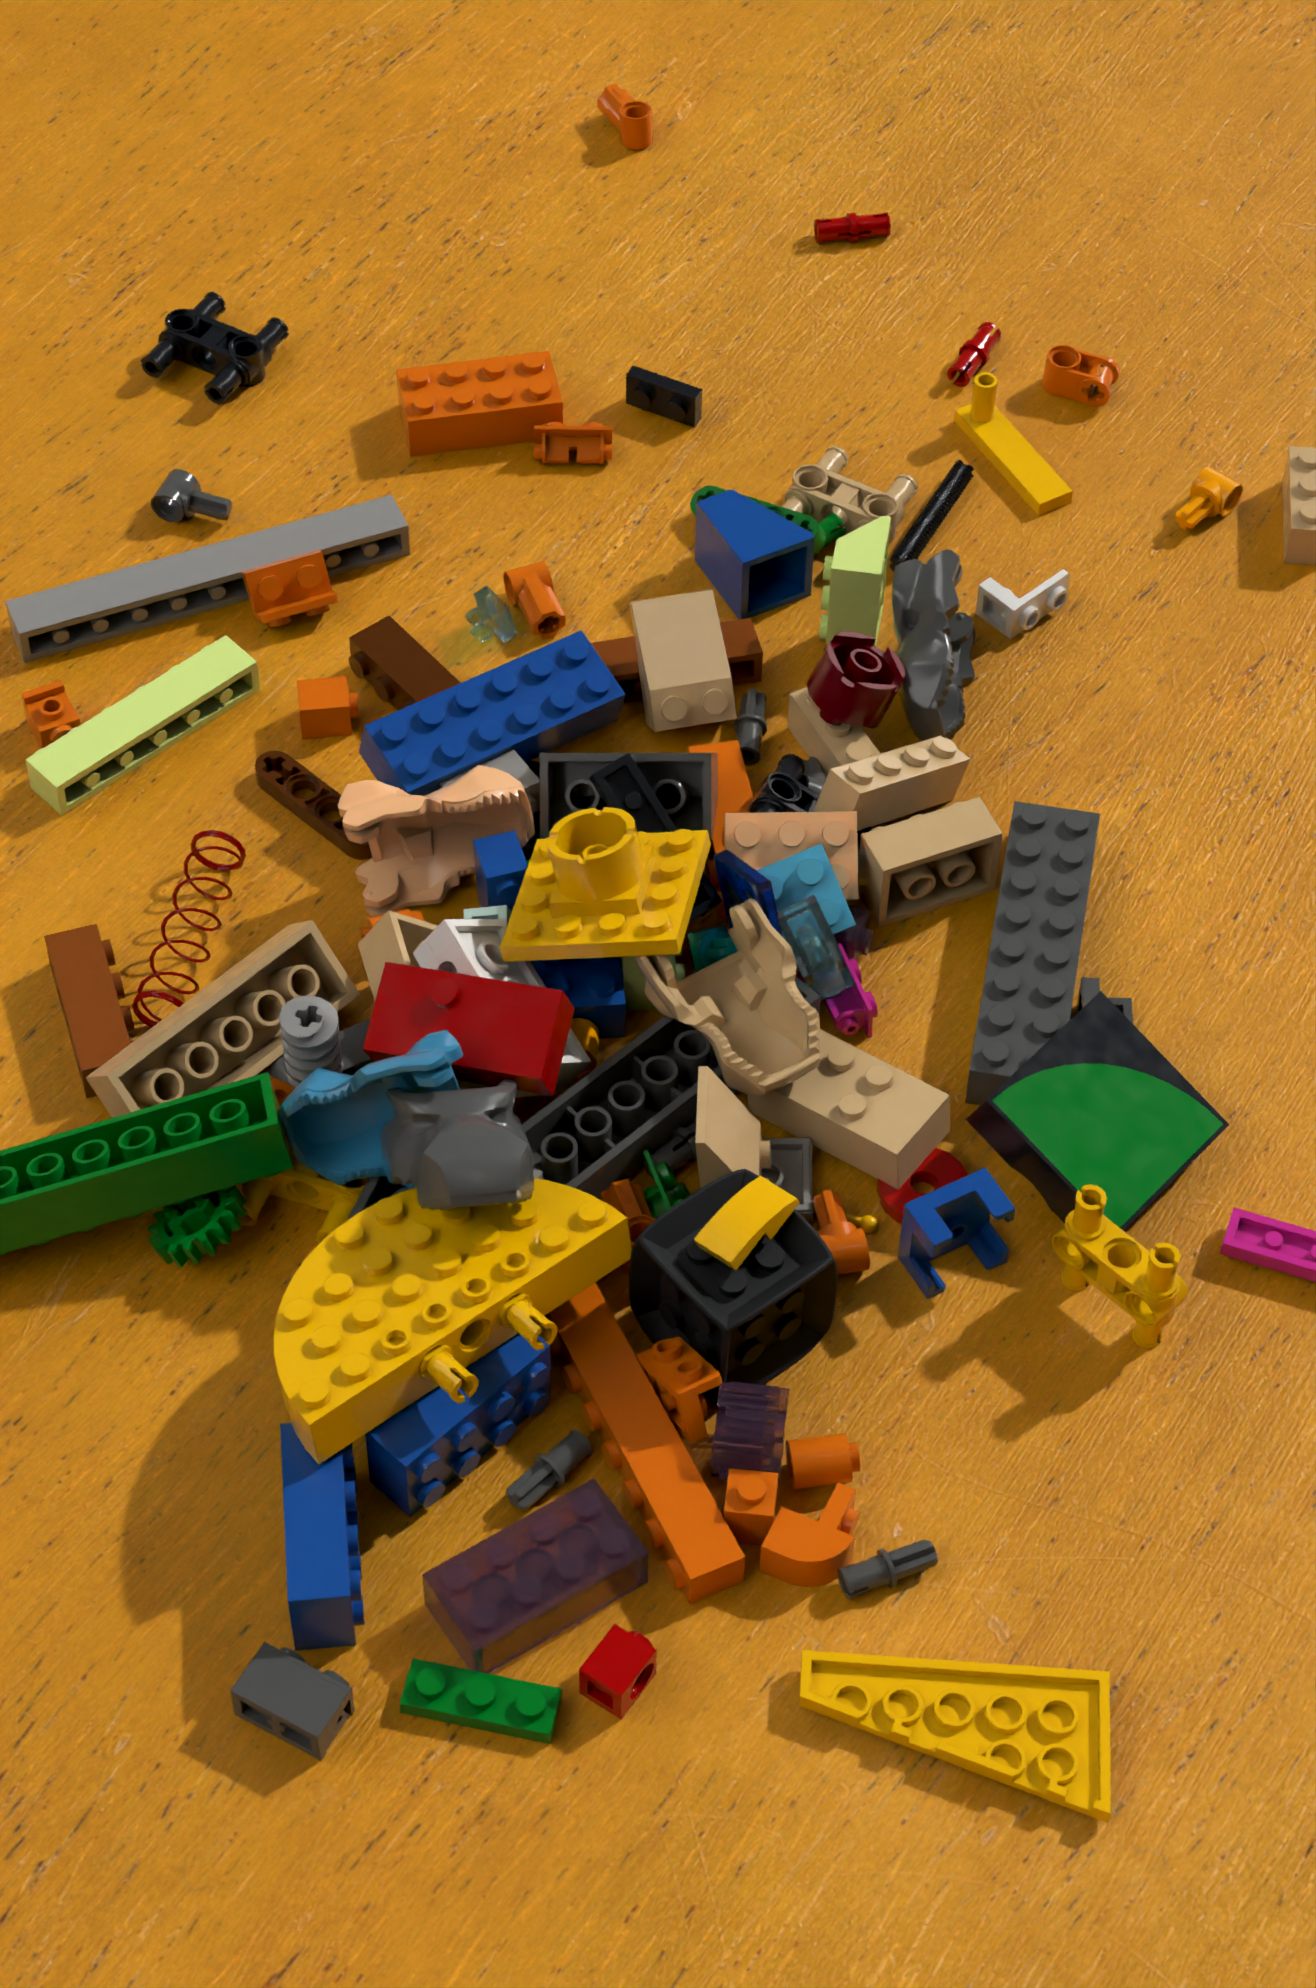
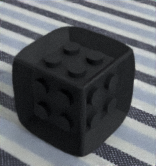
(739, 1320)

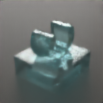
(490, 617)

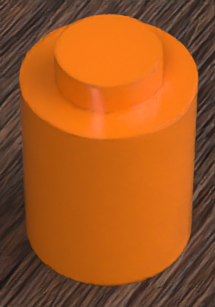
(821, 1460)

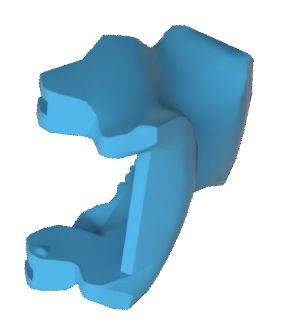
(339, 1118)

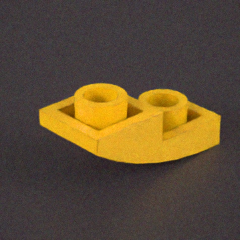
(744, 1219)

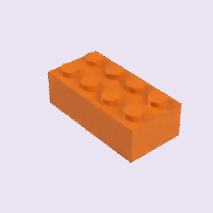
(477, 402)

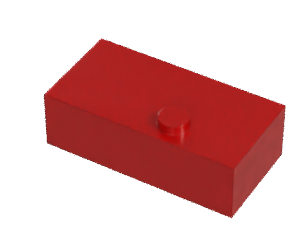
(499, 1024)

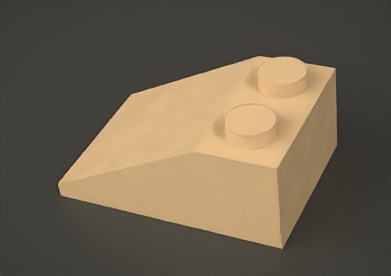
(682, 661)
(726, 1132)

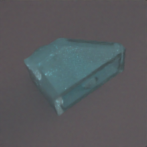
(814, 948)

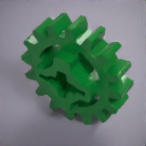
(197, 1226)

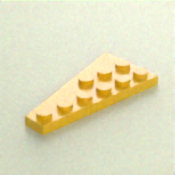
(1003, 1721)

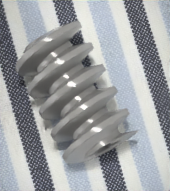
(310, 1037)

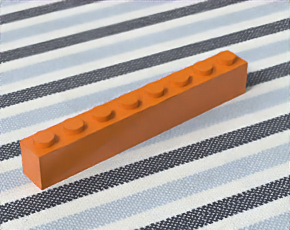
(644, 1448)

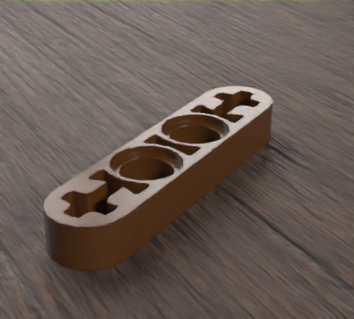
(310, 808)

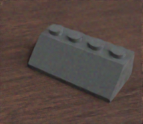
(681, 781)

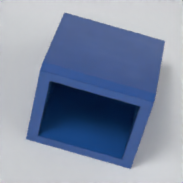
(752, 554)

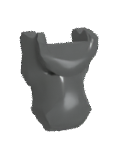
(932, 644)
(459, 1146)

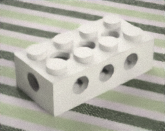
(474, 950)

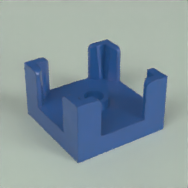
(950, 1219)

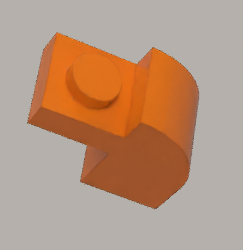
(811, 1550)

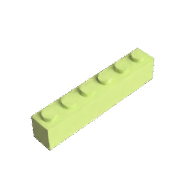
(142, 725)

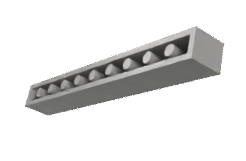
(199, 578)

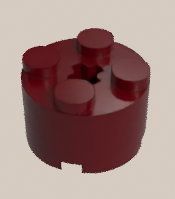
(855, 680)

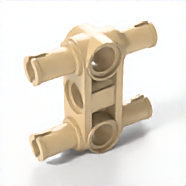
(822, 491)

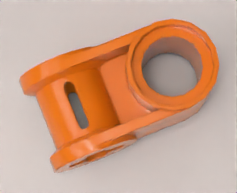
(1075, 375)

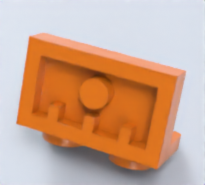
(289, 588)
(679, 1379)

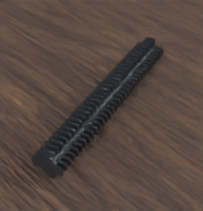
(933, 514)

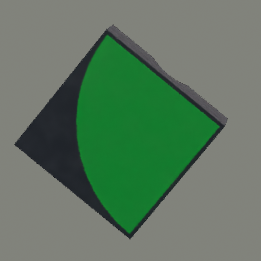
(1098, 1113)

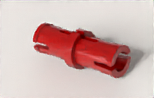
(852, 227)
(974, 354)

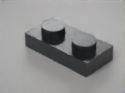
(663, 396)

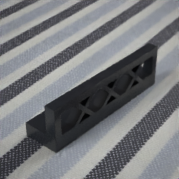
(626, 788)

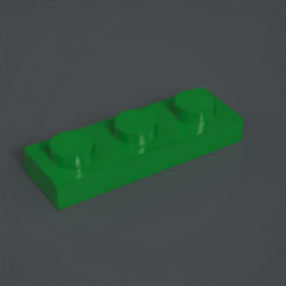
(481, 1701)

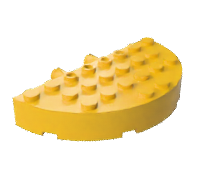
(423, 1293)

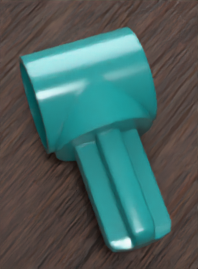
(710, 946)

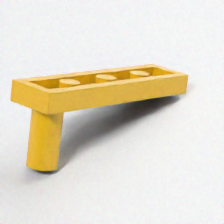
(1010, 450)

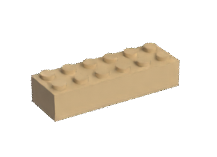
(227, 1027)

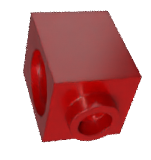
(618, 1670)

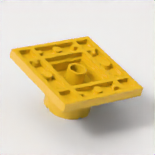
(605, 890)

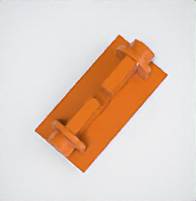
(590, 440)

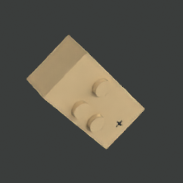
(861, 1111)

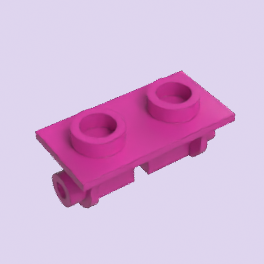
(853, 1006)

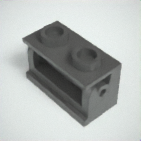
(293, 1699)

